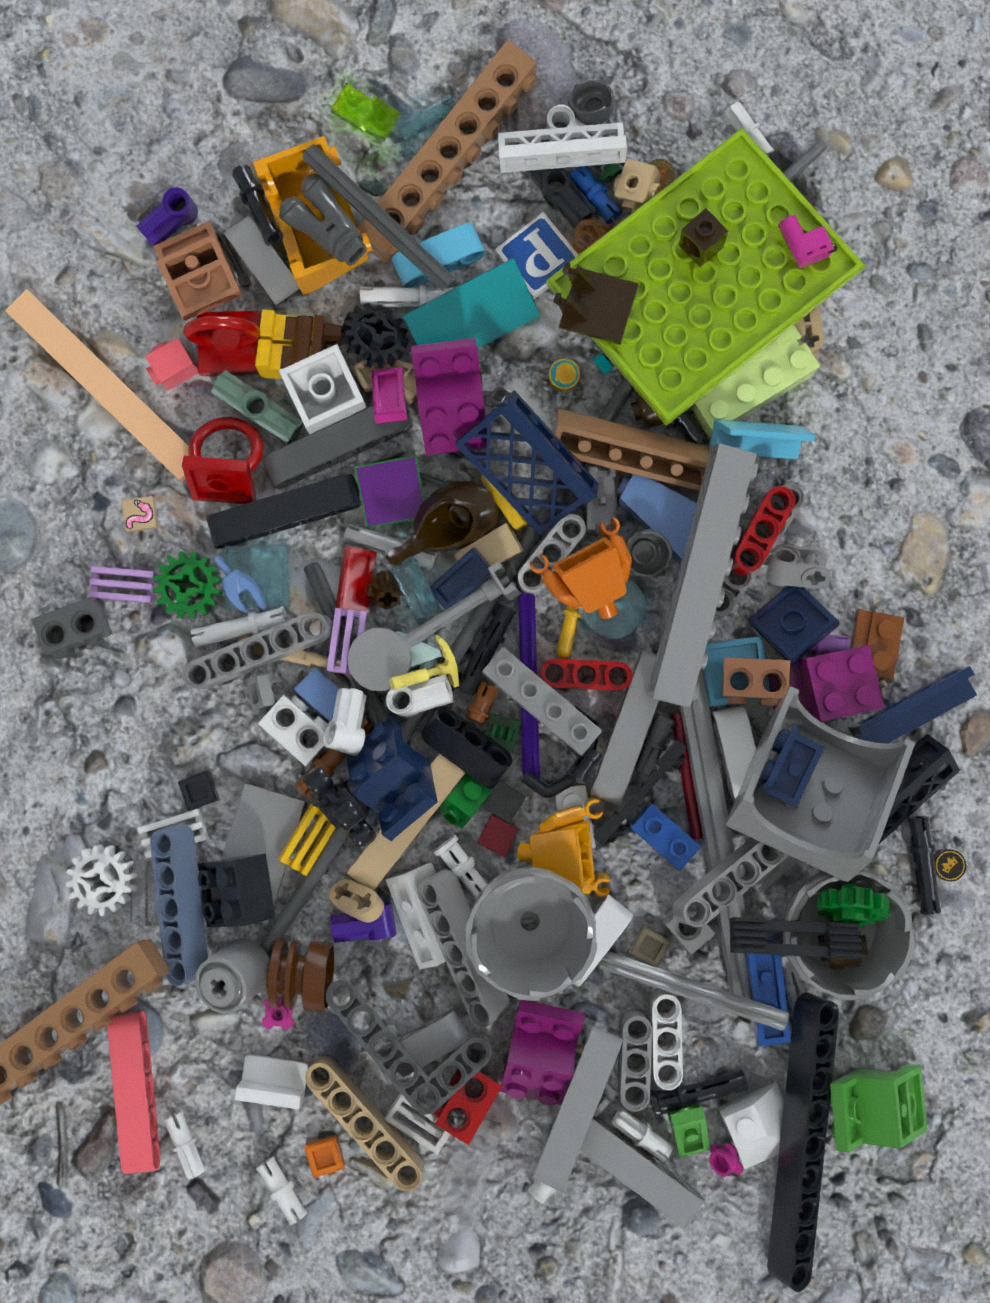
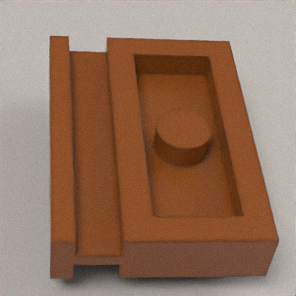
(883, 635)

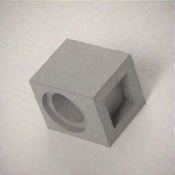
(691, 940)

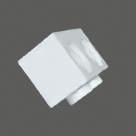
(292, 736)

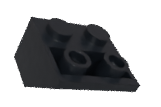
(236, 891)

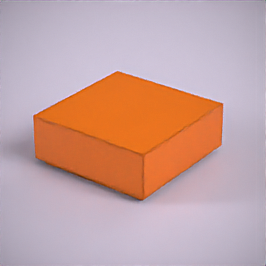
(324, 1156)

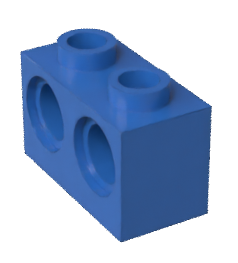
(664, 836)

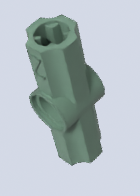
(242, 397)

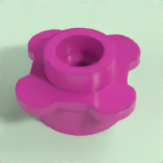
(272, 1019)
(725, 1159)

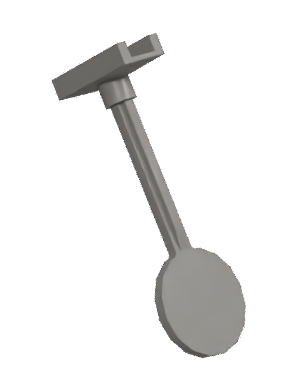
(385, 654)

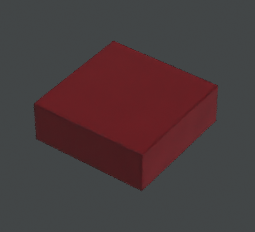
(498, 835)

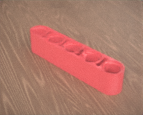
(134, 1092)

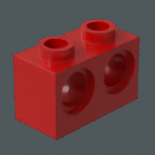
(473, 1107)

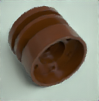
(298, 974)

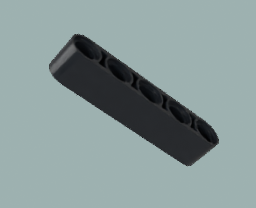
(283, 511)

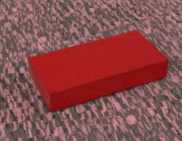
(354, 576)

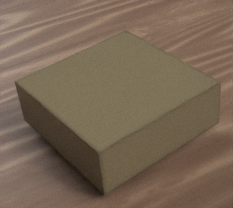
(649, 946)

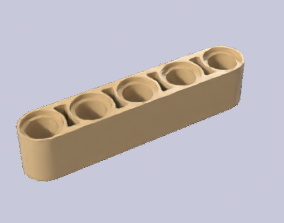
(383, 853)
(367, 1138)

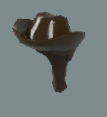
(449, 520)

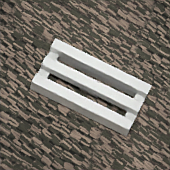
(199, 825)
(410, 1131)

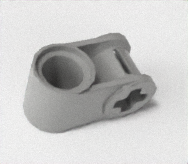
(796, 564)

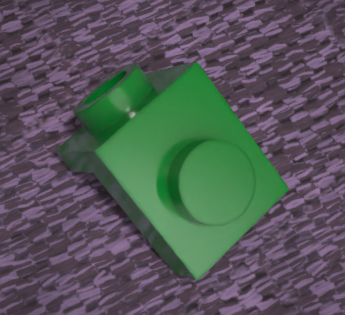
(463, 801)

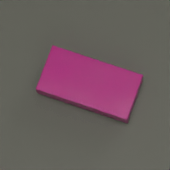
(389, 395)

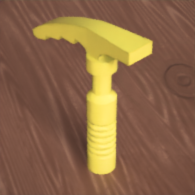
(449, 666)

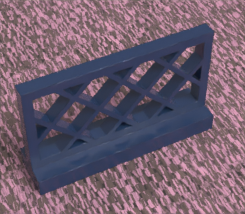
(546, 445)

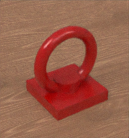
(225, 341)
(222, 478)

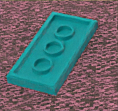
(476, 309)

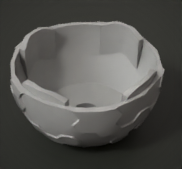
(888, 941)
(533, 959)

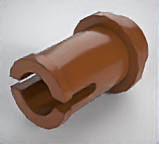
(482, 703)

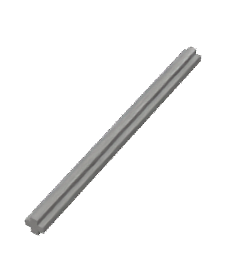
(713, 816)

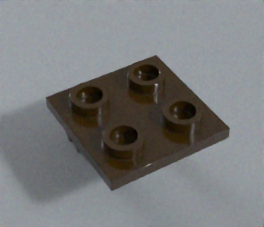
(596, 304)

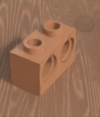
(755, 671)

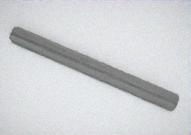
(695, 990)

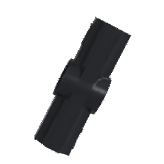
(567, 199)

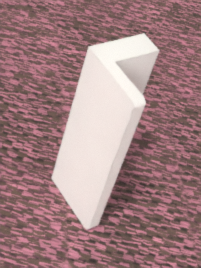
(412, 915)

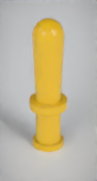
(567, 633)

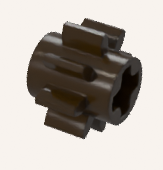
(384, 590)

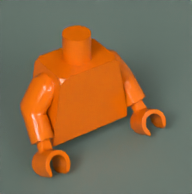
(591, 575)

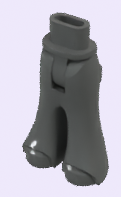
(336, 232)

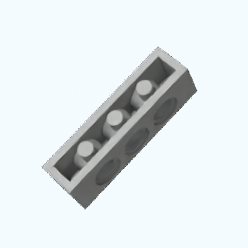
(541, 701)

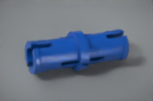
(596, 194)

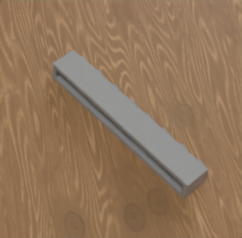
(702, 575)

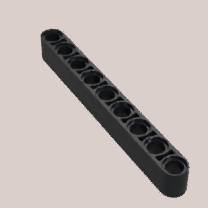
(803, 1140)

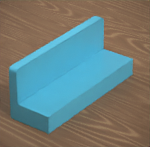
(761, 438)

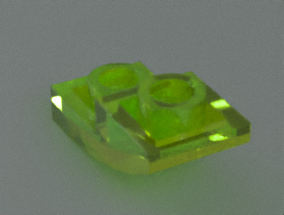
(364, 113)

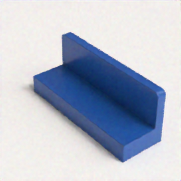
(767, 987)

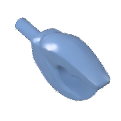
(236, 583)

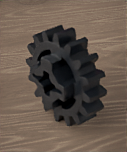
(374, 335)

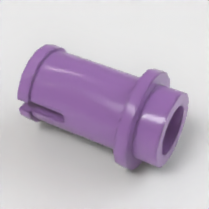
(832, 644)

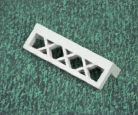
(562, 152)

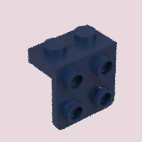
(791, 767)

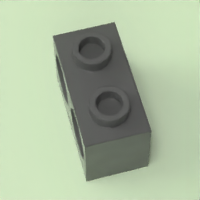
(71, 620)

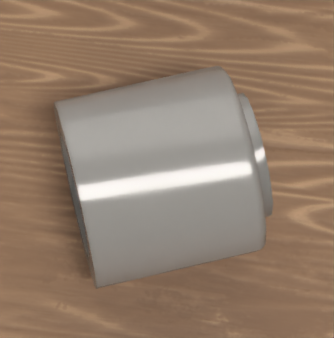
(232, 976)

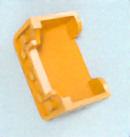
(283, 178)

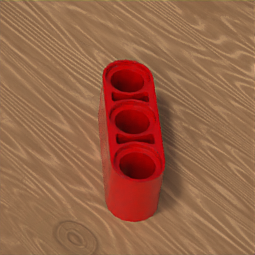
(773, 520)
(601, 674)

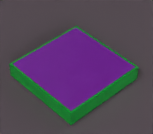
(390, 490)

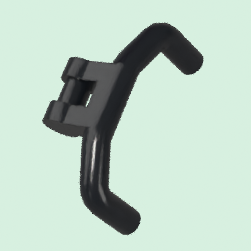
(576, 774)

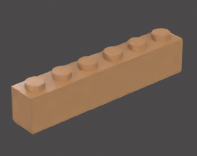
(632, 449)

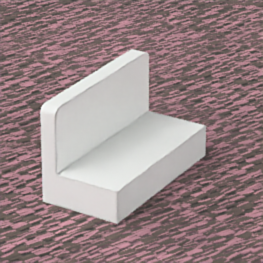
(272, 1081)

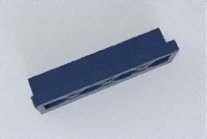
(916, 708)

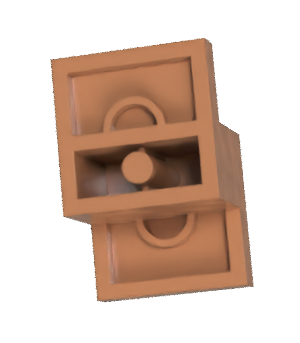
(196, 270)

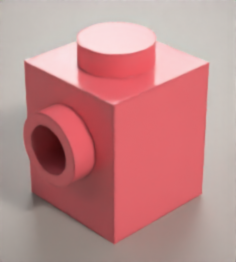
(170, 364)

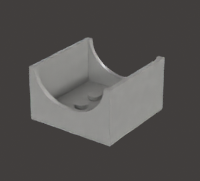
(842, 805)

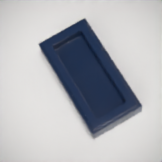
(461, 579)

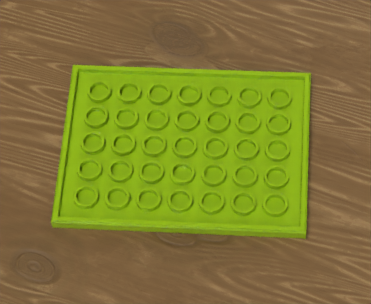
(706, 322)

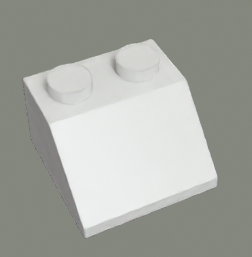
(323, 389)

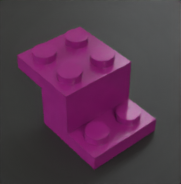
(448, 393)
(835, 683)
(541, 1052)

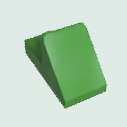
(689, 1130)

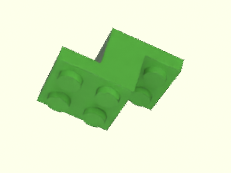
(878, 1108)

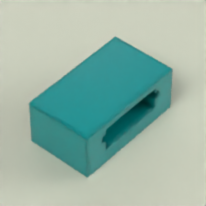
(602, 364)

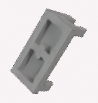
(605, 504)

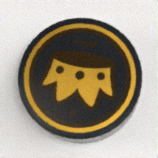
(949, 864)

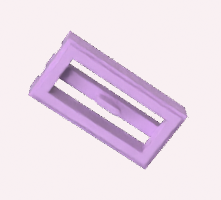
(95, 582)
(350, 614)

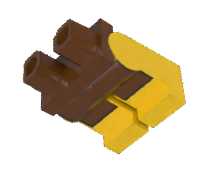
(291, 339)

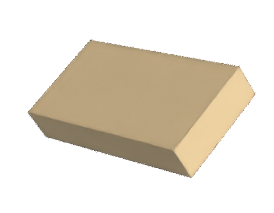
(495, 546)

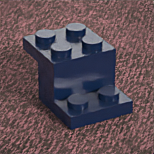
(392, 779)

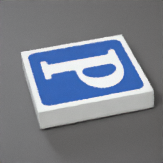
(538, 253)

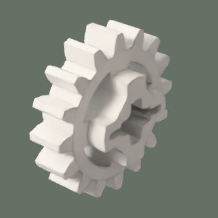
(90, 887)

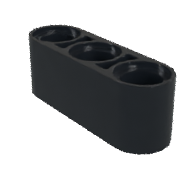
(466, 746)

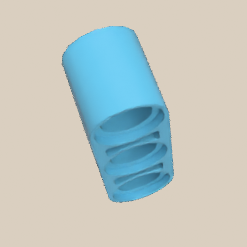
(451, 249)

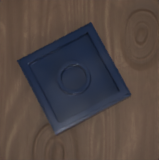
(793, 622)

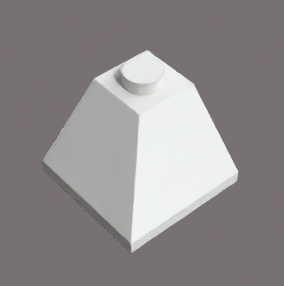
(755, 1124)

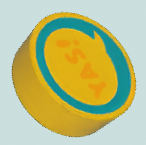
(564, 375)

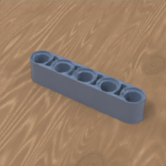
(178, 902)

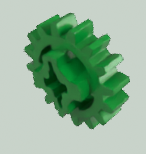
(186, 597)
(853, 905)

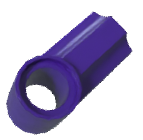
(165, 220)
(348, 928)

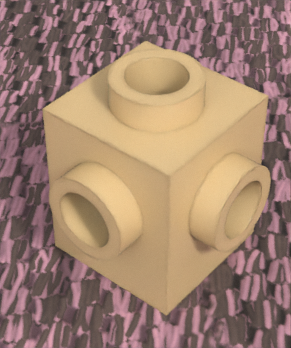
(636, 184)

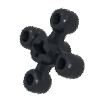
(340, 807)

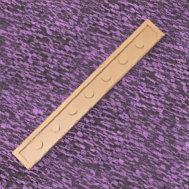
(100, 382)

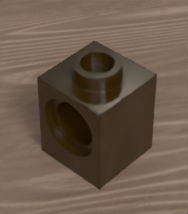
(703, 237)

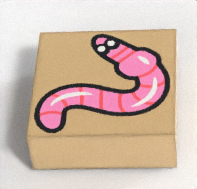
(140, 514)

